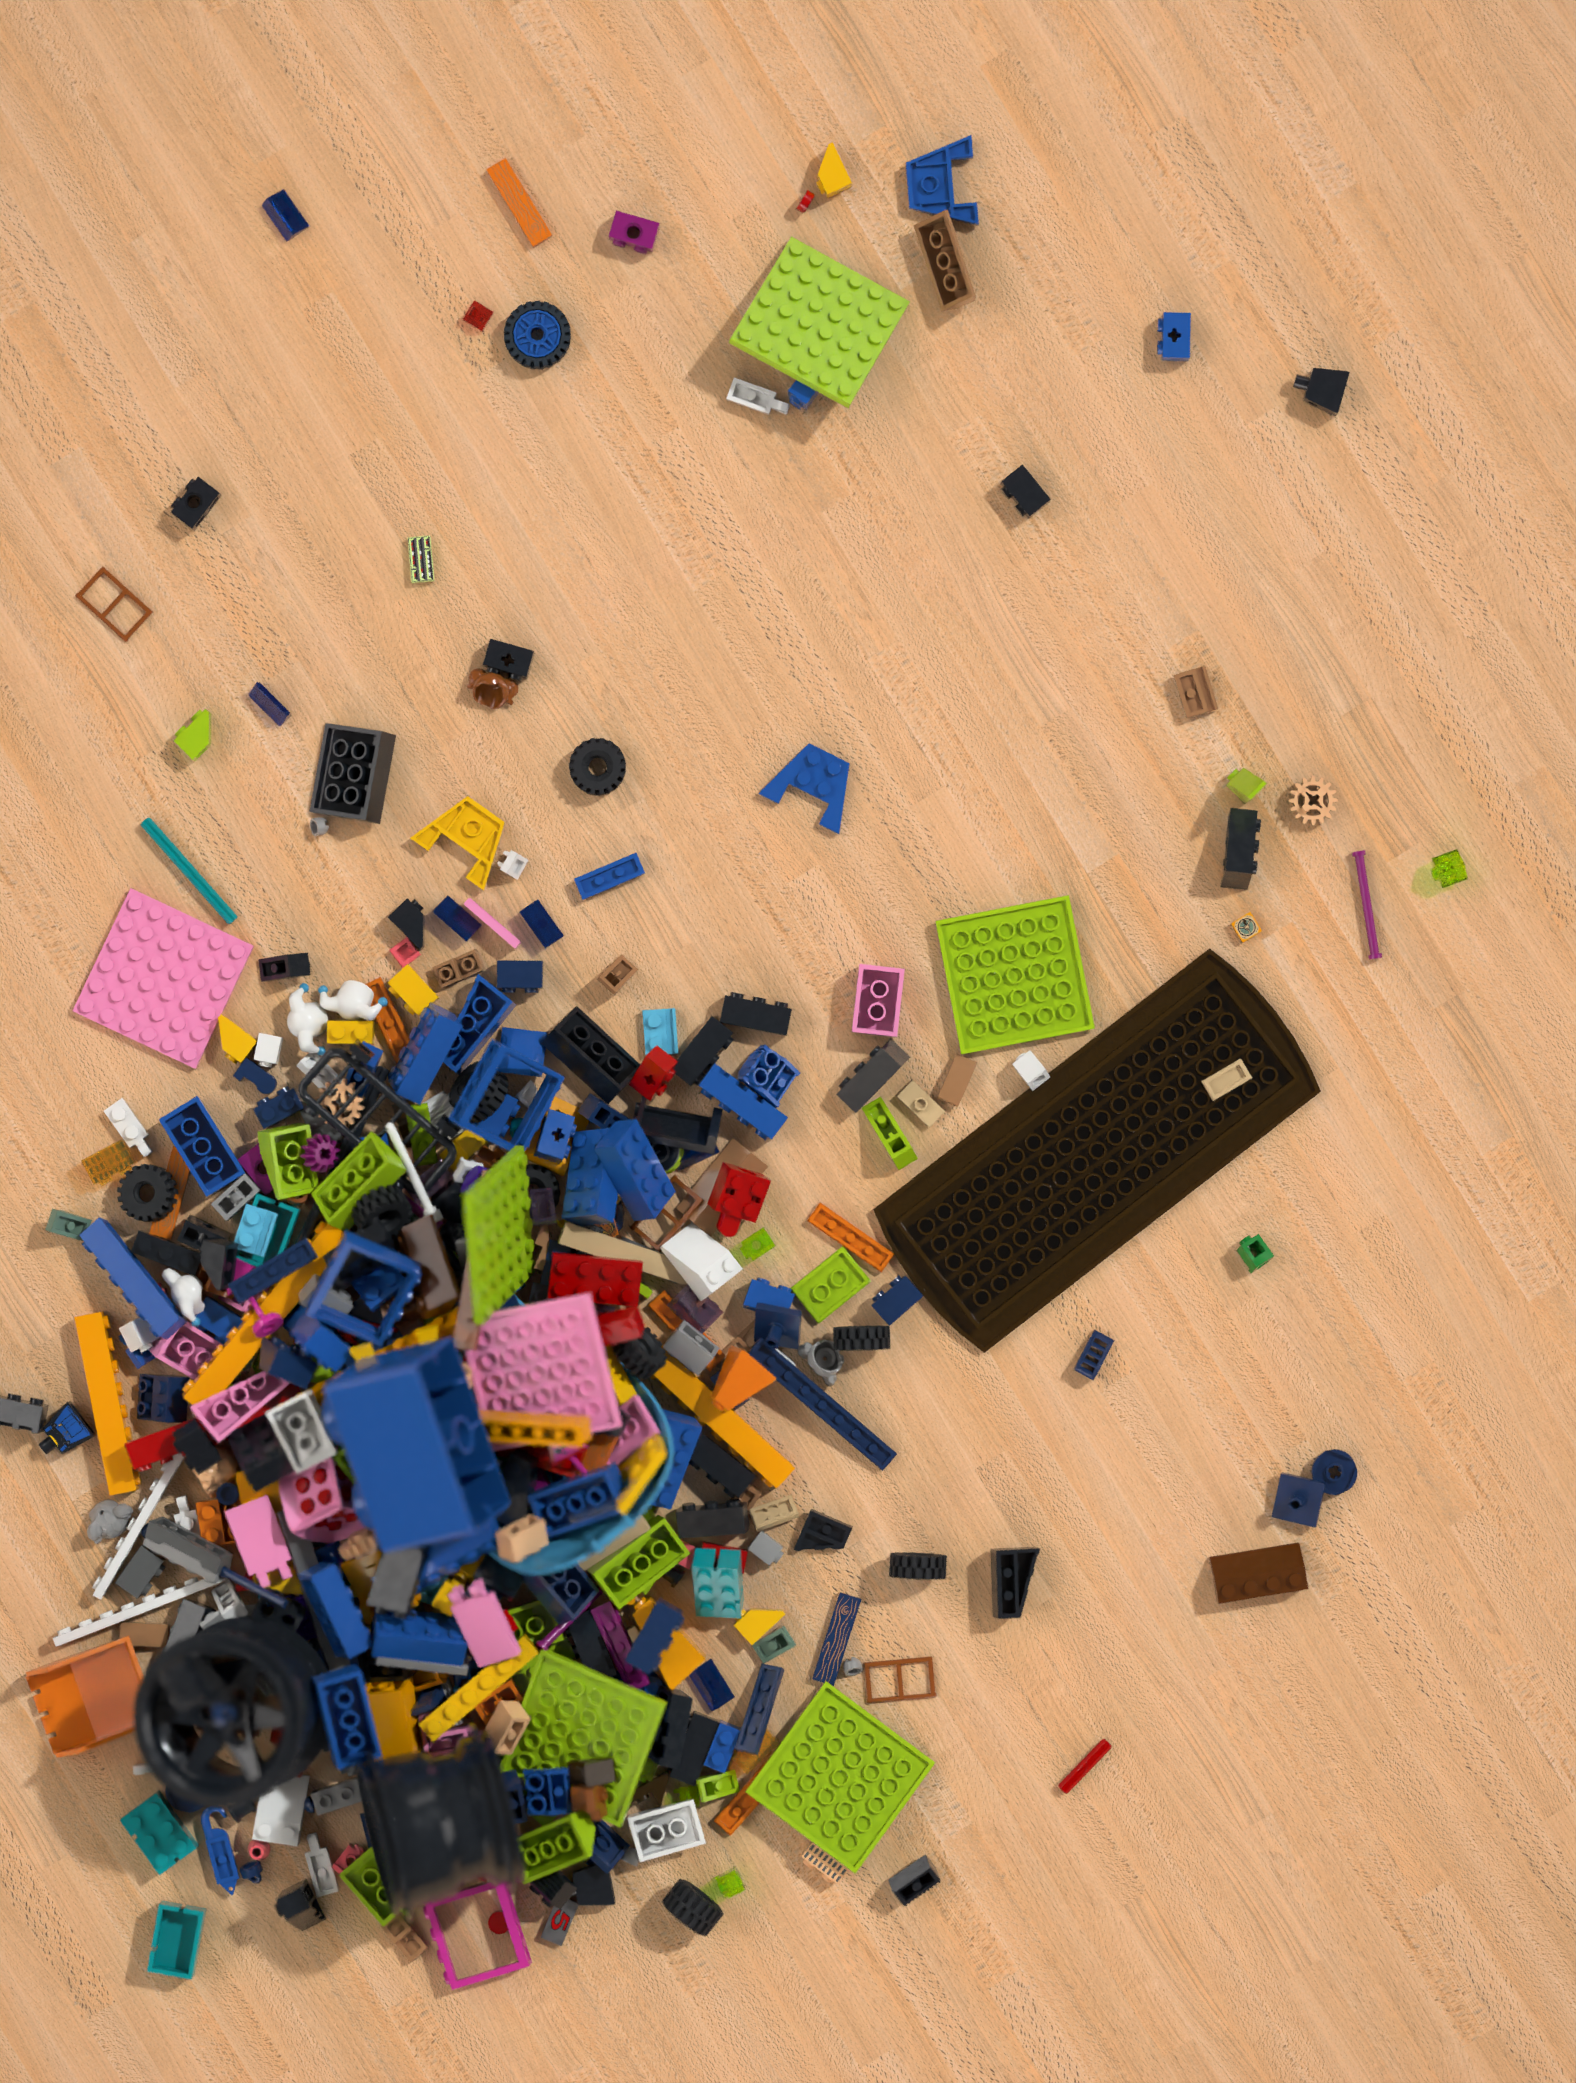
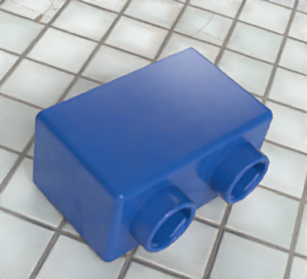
(415, 1446)

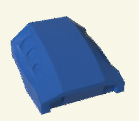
(527, 1043)
(768, 1074)
(548, 1791)

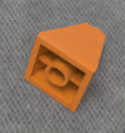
(739, 1379)

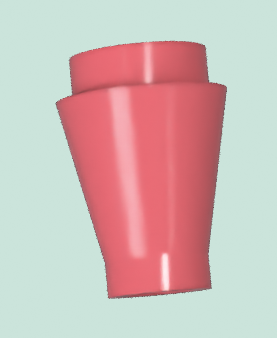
(262, 1845)

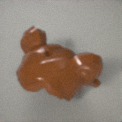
(491, 688)

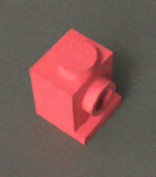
(351, 1851)

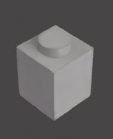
(766, 1548)

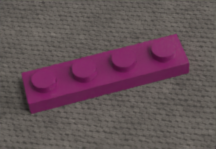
(618, 1643)

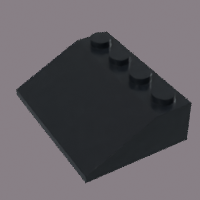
(352, 773)

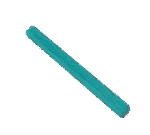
(188, 870)

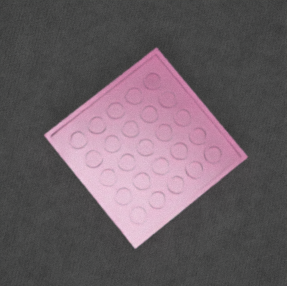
(163, 978)
(545, 1362)

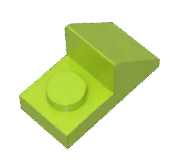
(717, 1785)

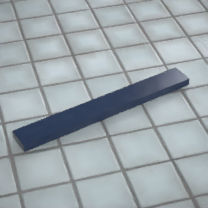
(823, 1405)

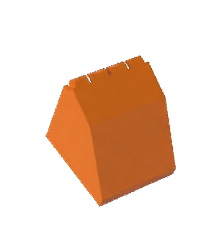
(88, 1696)

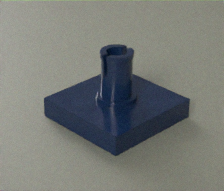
(777, 1326)
(1298, 1499)
(607, 1847)

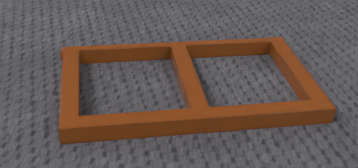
(125, 592)
(679, 1224)
(898, 1662)

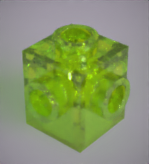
(1448, 869)

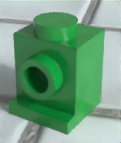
(1260, 1249)

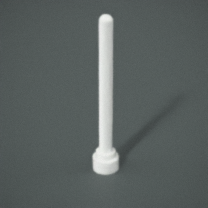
(414, 1178)

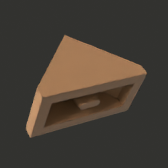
(617, 974)

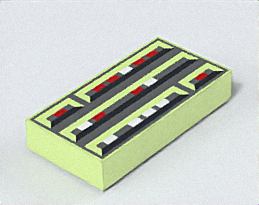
(421, 559)

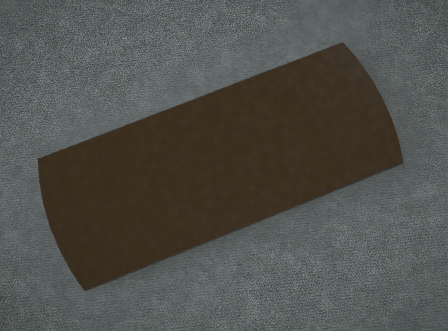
(1095, 1151)

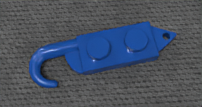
(220, 1851)

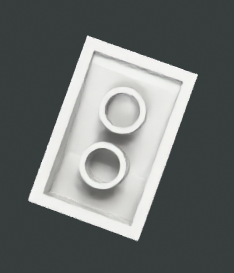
(700, 1260)
(302, 1431)
(282, 1813)
(666, 1829)

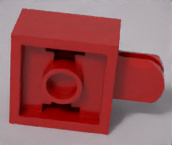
(738, 1196)

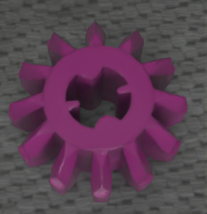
(312, 1152)

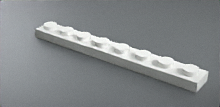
(125, 1544)
(130, 1610)

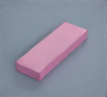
(492, 923)

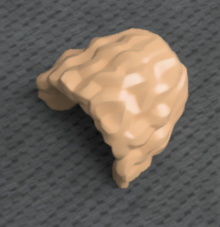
(220, 1473)

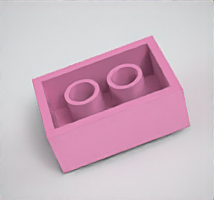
(878, 1000)

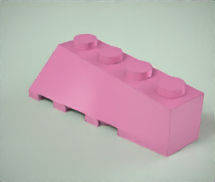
(231, 1407)

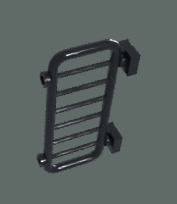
(360, 1054)

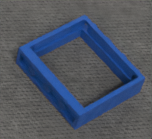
(479, 1082)
(346, 1322)

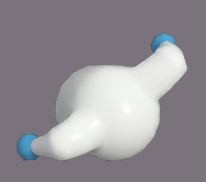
(352, 1001)
(306, 1021)
(185, 1294)

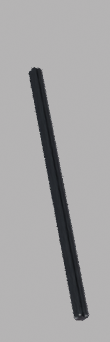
(345, 1149)

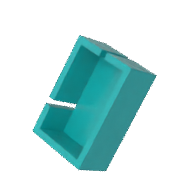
(281, 1233)
(719, 1589)
(159, 1832)
(178, 1940)

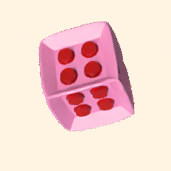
(319, 1503)

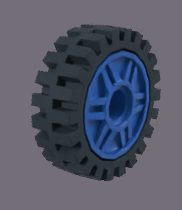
(542, 352)

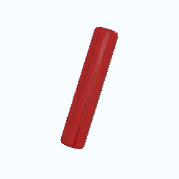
(1085, 1766)

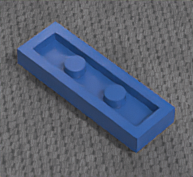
(609, 876)

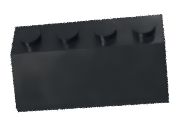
(591, 1054)

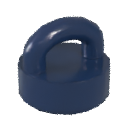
(227, 1494)
(219, 1714)
(250, 1870)

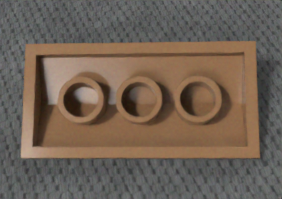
(705, 1216)

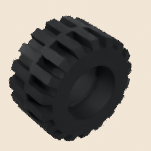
(491, 1098)
(692, 1907)

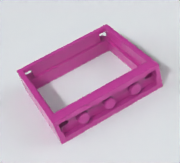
(513, 1925)

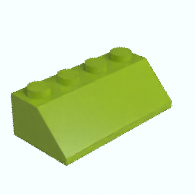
(363, 1169)
(639, 1563)
(557, 1845)

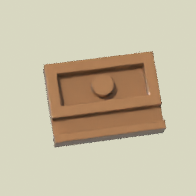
(1195, 692)

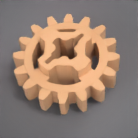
(1320, 808)
(342, 1092)
(359, 1544)

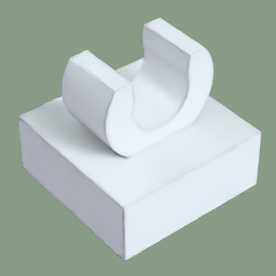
(513, 864)
(463, 1168)

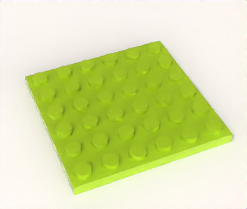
(819, 322)
(1015, 974)
(499, 1234)
(586, 1716)
(840, 1777)

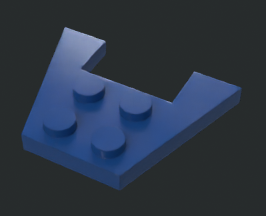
(932, 183)
(817, 775)

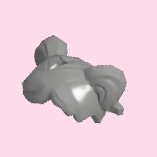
(814, 1356)
(110, 1523)

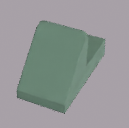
(67, 1224)
(774, 1644)

